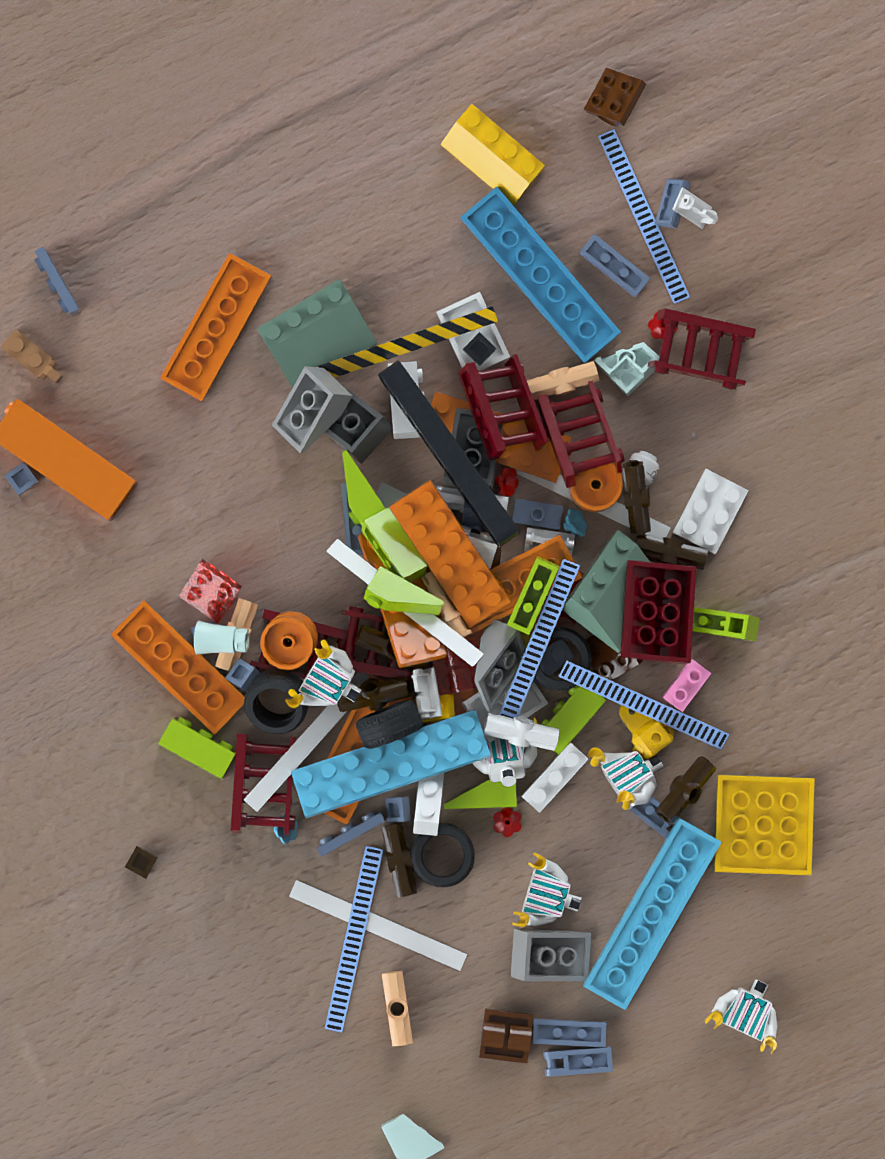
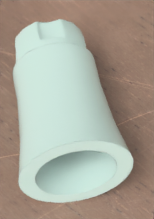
(220, 639)

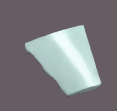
(628, 367)
(409, 1139)

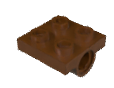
(614, 97)
(607, 661)
(506, 1035)

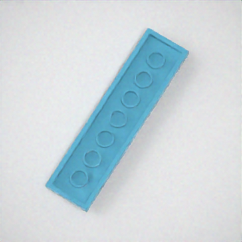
(390, 766)
(652, 913)

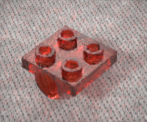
(210, 591)
(454, 673)

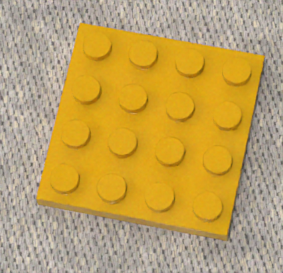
(764, 824)

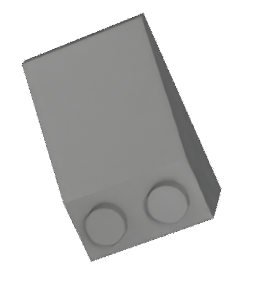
(311, 407)
(501, 658)
(550, 955)

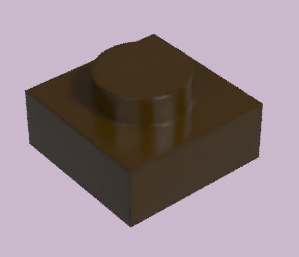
(141, 862)

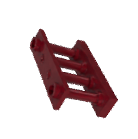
(716, 330)
(487, 421)
(564, 449)
(323, 632)
(370, 663)
(243, 772)

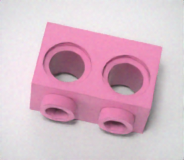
(686, 685)

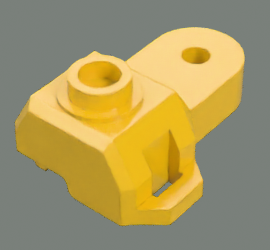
(647, 734)

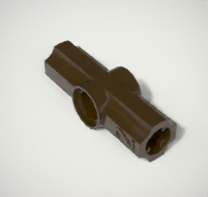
(636, 497)
(672, 551)
(377, 642)
(377, 694)
(685, 790)
(399, 860)

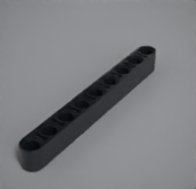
(448, 454)

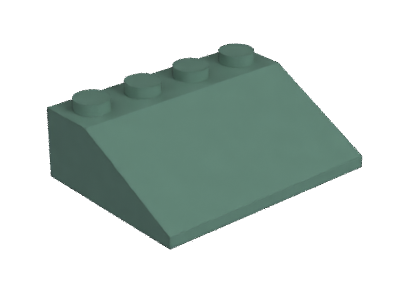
(317, 331)
(600, 593)

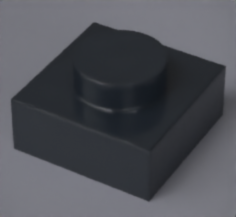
(479, 349)

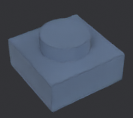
(21, 478)
(242, 674)
(397, 809)

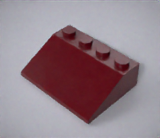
(658, 612)

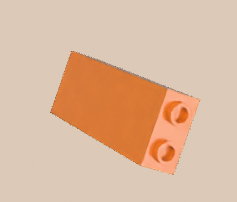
(64, 460)

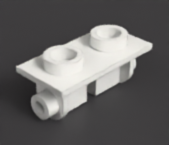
(694, 209)
(537, 536)
(427, 690)

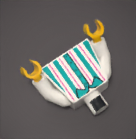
(326, 680)
(507, 761)
(628, 775)
(546, 895)
(748, 1014)

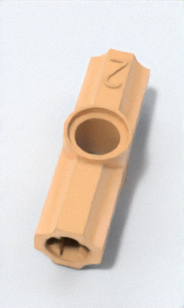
(563, 380)
(242, 618)
(399, 1023)

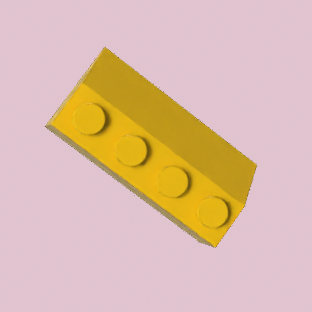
(492, 154)

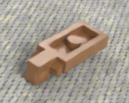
(31, 356)

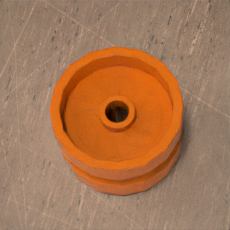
(597, 499)
(293, 653)

